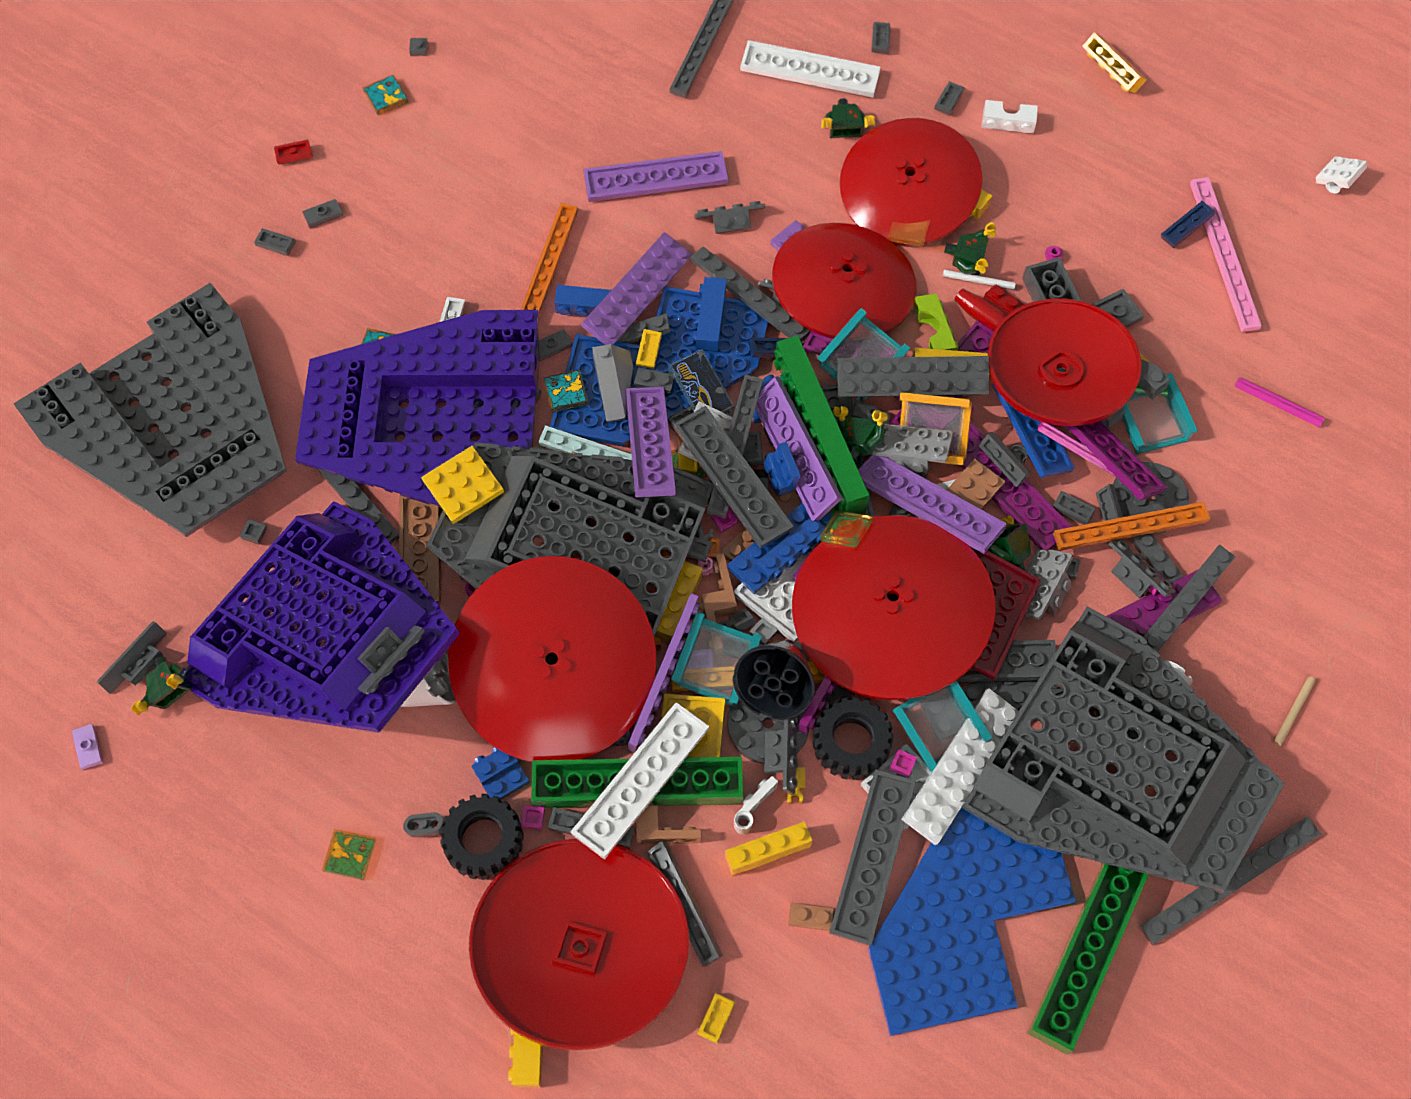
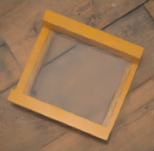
(941, 414)

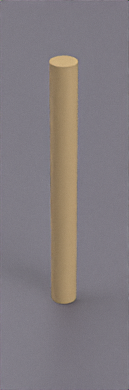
(1294, 711)

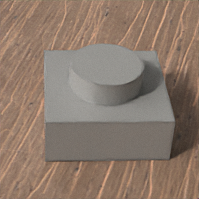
(765, 629)

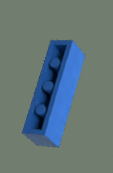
(578, 300)
(711, 313)

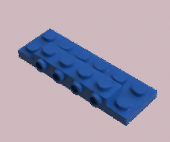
(1045, 453)
(759, 566)

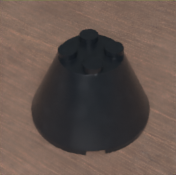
(774, 680)

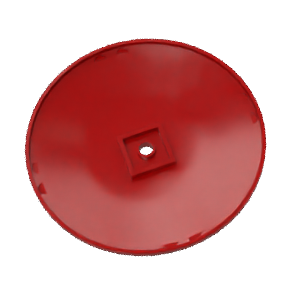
(902, 644)
(563, 707)
(568, 897)

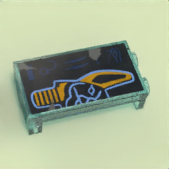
(701, 382)

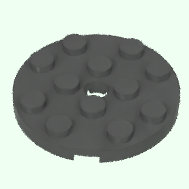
(1173, 496)
(748, 732)

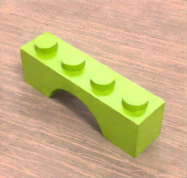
(930, 311)

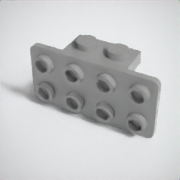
(915, 446)
(1054, 584)

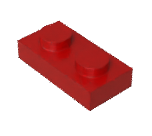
(293, 152)

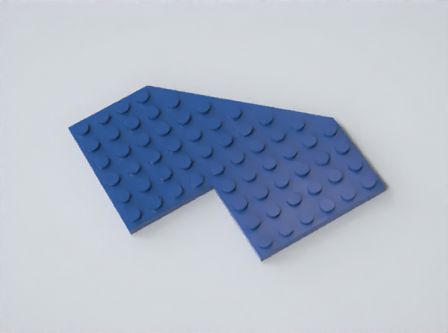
(729, 362)
(940, 944)

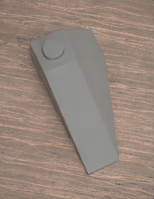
(614, 375)

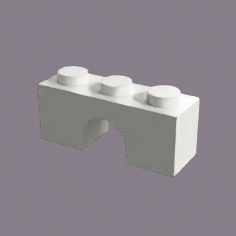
(996, 118)

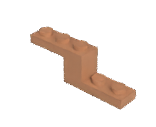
(723, 601)
(649, 834)

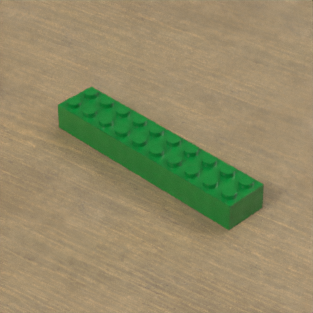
(820, 423)
(583, 781)
(1087, 957)

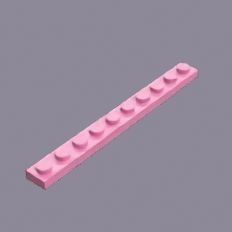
(1227, 258)

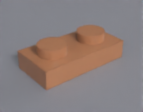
(810, 917)

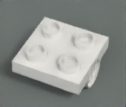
(1340, 173)

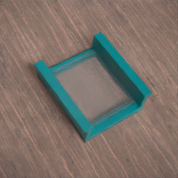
(859, 340)
(1158, 421)
(711, 657)
(936, 719)

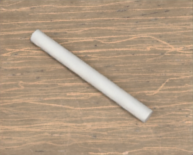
(978, 279)

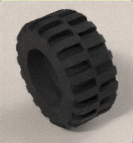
(859, 713)
(466, 814)

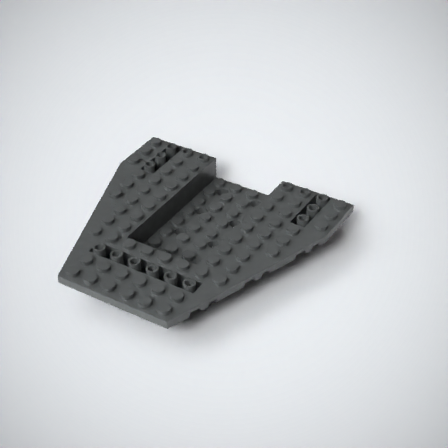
(212, 370)
(583, 489)
(1069, 803)

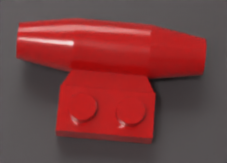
(989, 309)

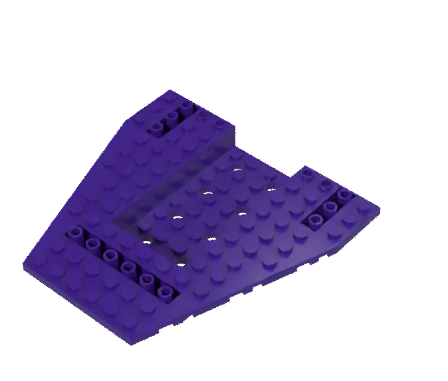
(357, 394)
(264, 668)

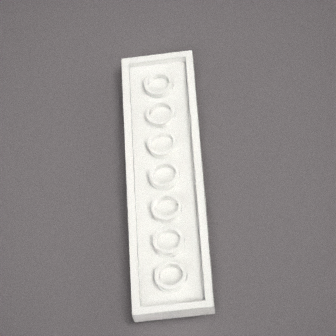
(810, 68)
(959, 769)
(639, 780)

